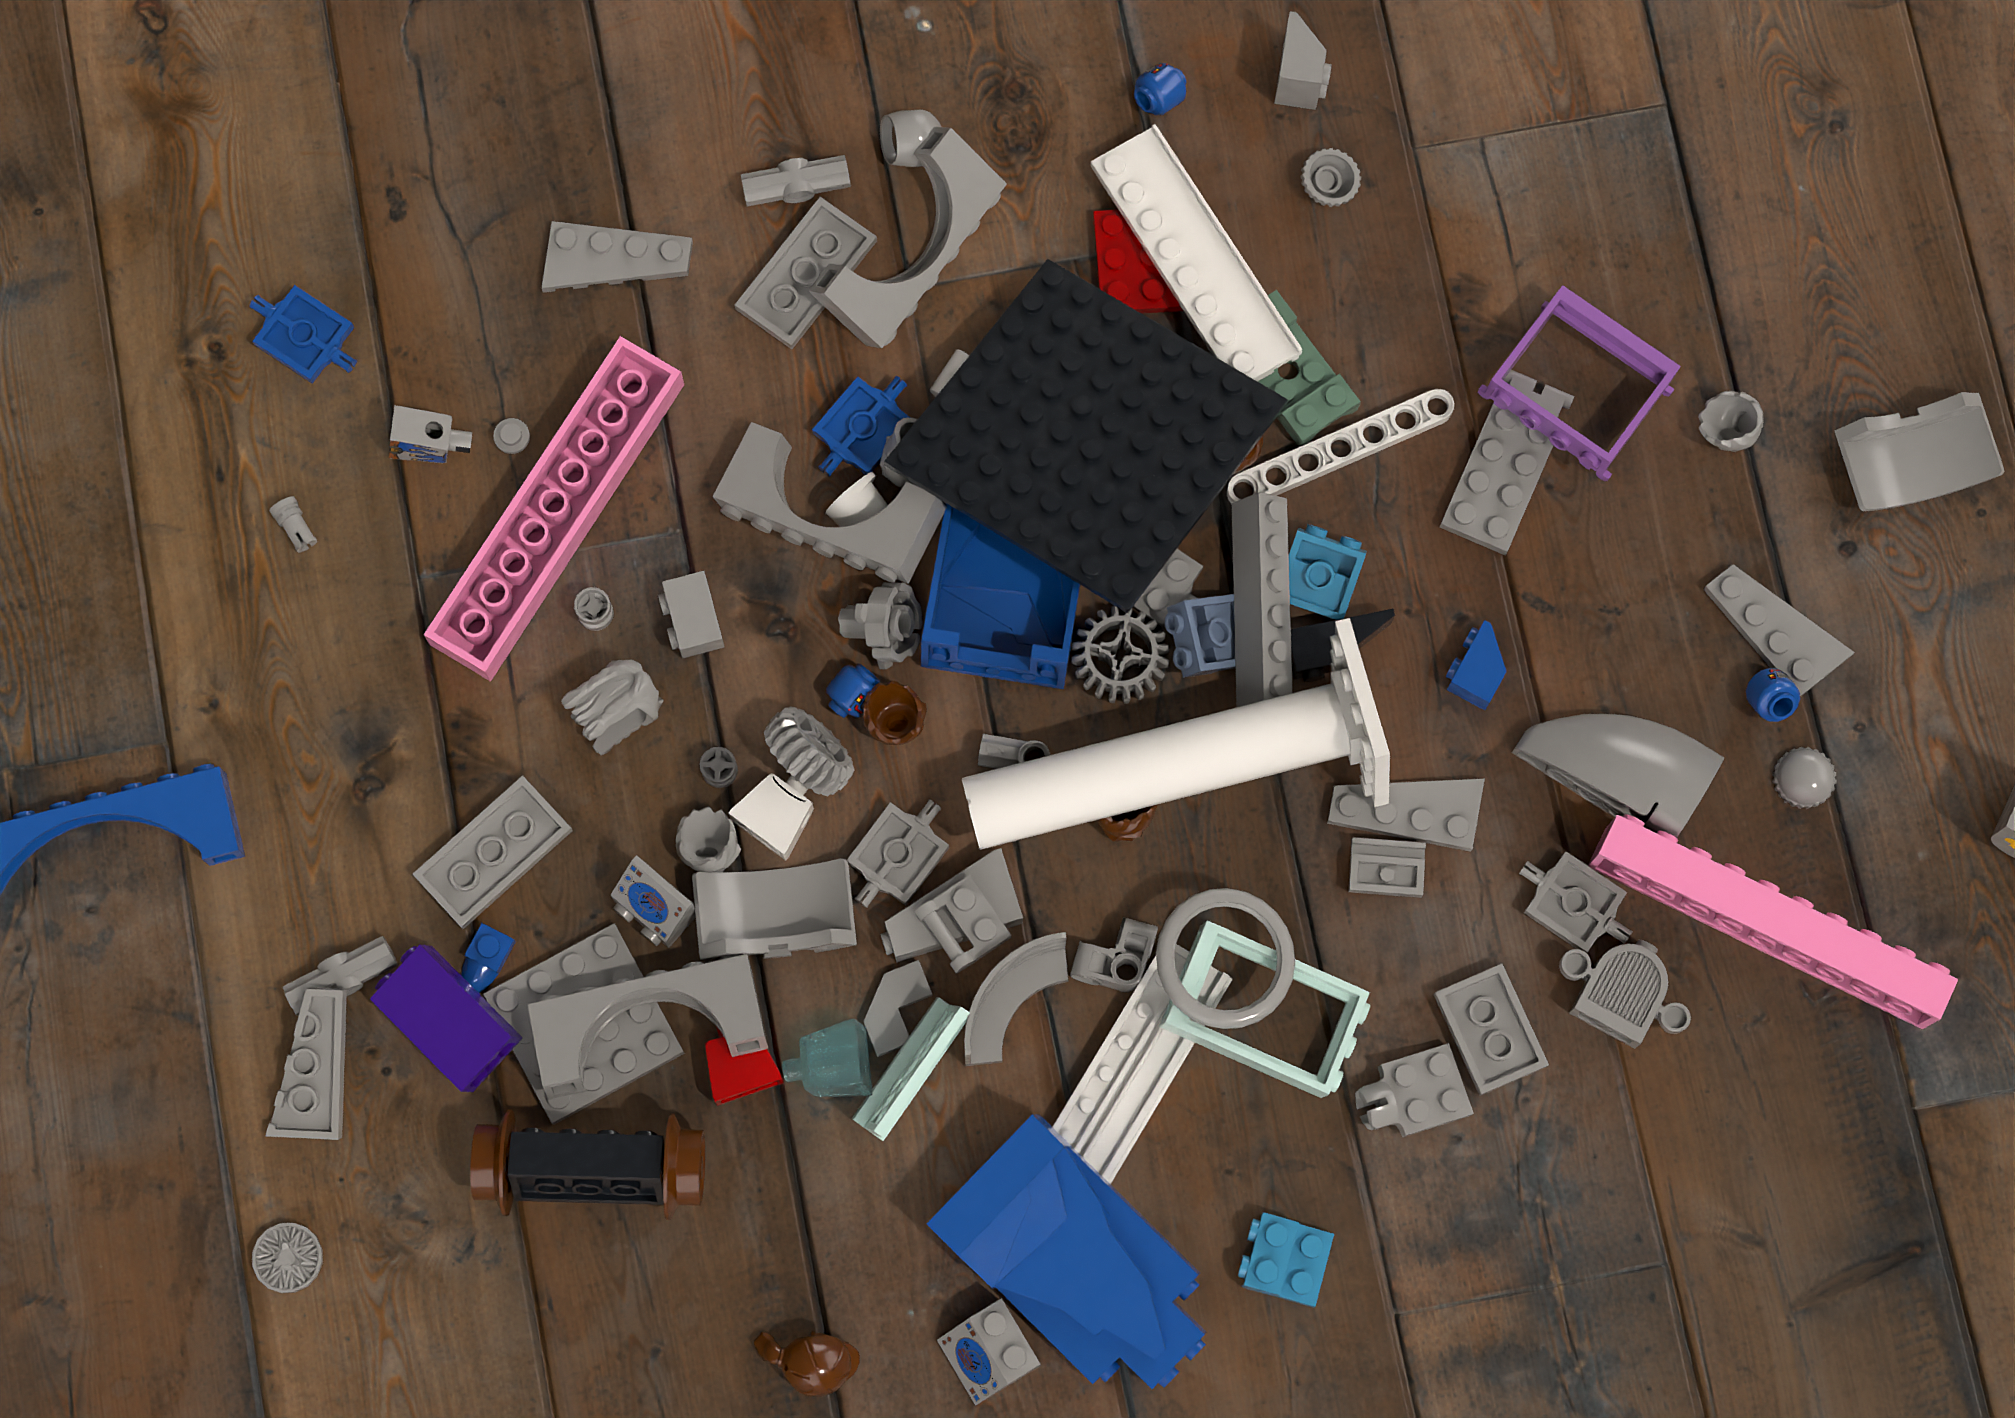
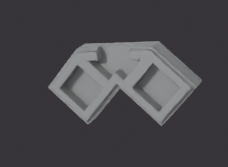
(895, 991)

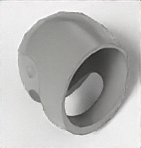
(910, 130)

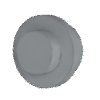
(511, 436)

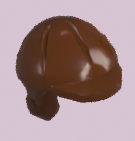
(812, 1363)

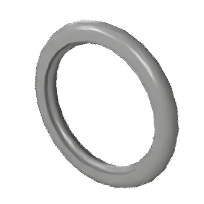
(1176, 991)

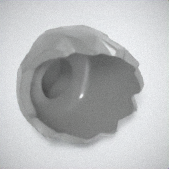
(1731, 421)
(707, 841)

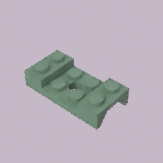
(1316, 393)

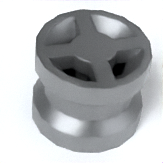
(718, 760)

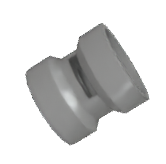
(592, 601)

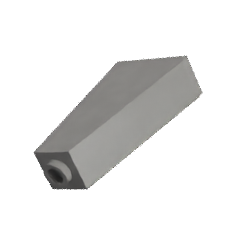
(910, 937)

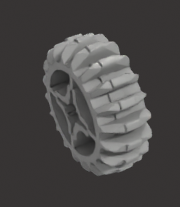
(1105, 649)
(809, 751)

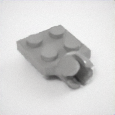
(1416, 1093)

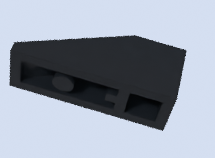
(1312, 643)

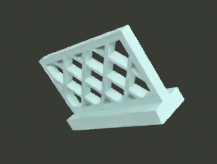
(910, 1067)

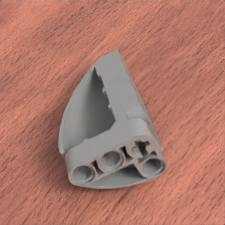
(1624, 765)

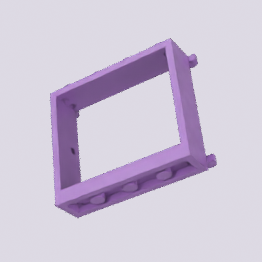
(1613, 339)

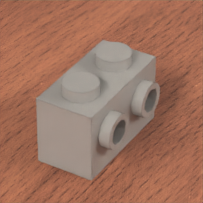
(692, 615)

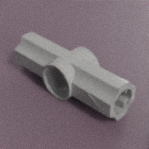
(795, 180)
(344, 971)

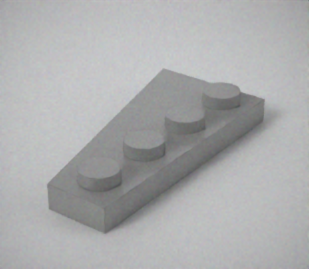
(599, 255)
(1776, 629)
(1422, 811)
(314, 1071)

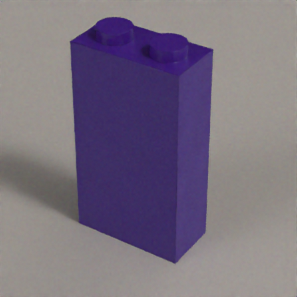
(445, 1017)

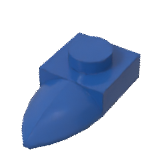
(486, 957)

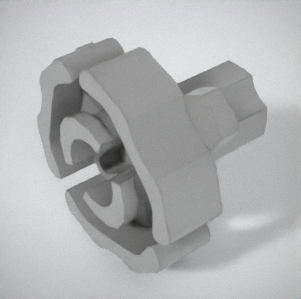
(885, 623)

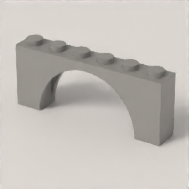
(963, 193)
(886, 542)
(570, 1023)

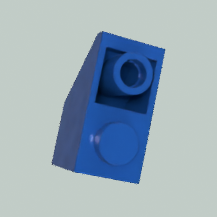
(1481, 669)

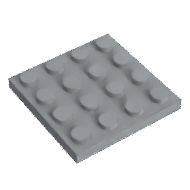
(621, 1052)

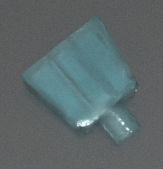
(833, 1062)

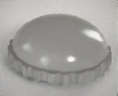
(1330, 177)
(1804, 777)

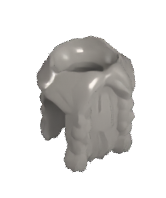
(614, 703)

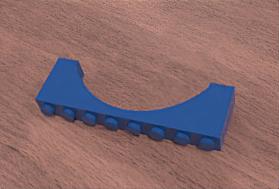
(190, 806)

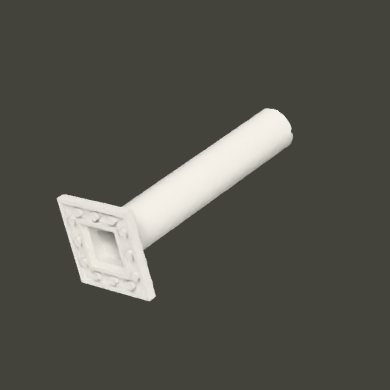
(1191, 757)

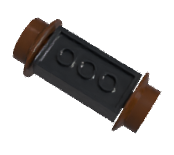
(587, 1166)

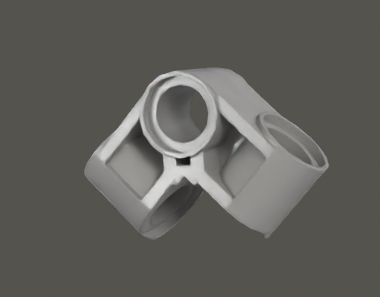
(1099, 965)

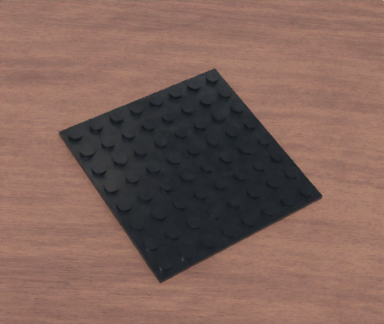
(1086, 434)

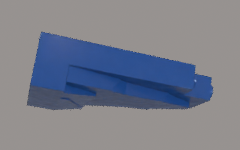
(996, 608)
(1074, 1257)

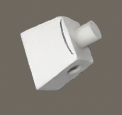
(774, 813)

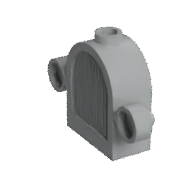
(1624, 992)

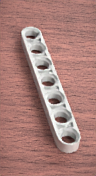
(1354, 437)

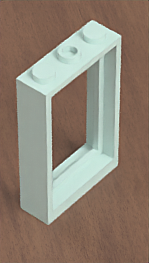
(1342, 1044)

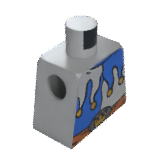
(412, 435)

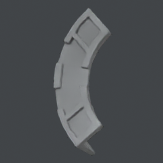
(1921, 455)
(774, 911)
(1005, 989)

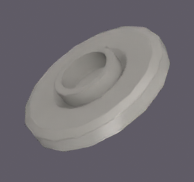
(287, 1257)

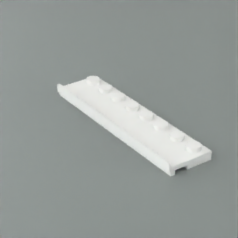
(1195, 255)
(1130, 1072)

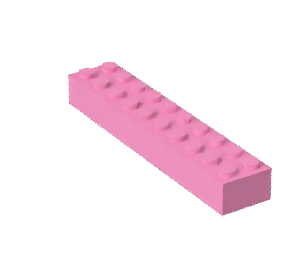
(554, 508)
(1773, 922)

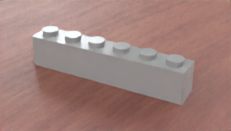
(1261, 598)

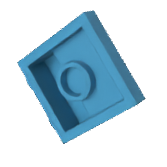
(1323, 571)
(1285, 1259)

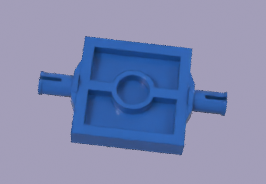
(303, 334)
(859, 425)

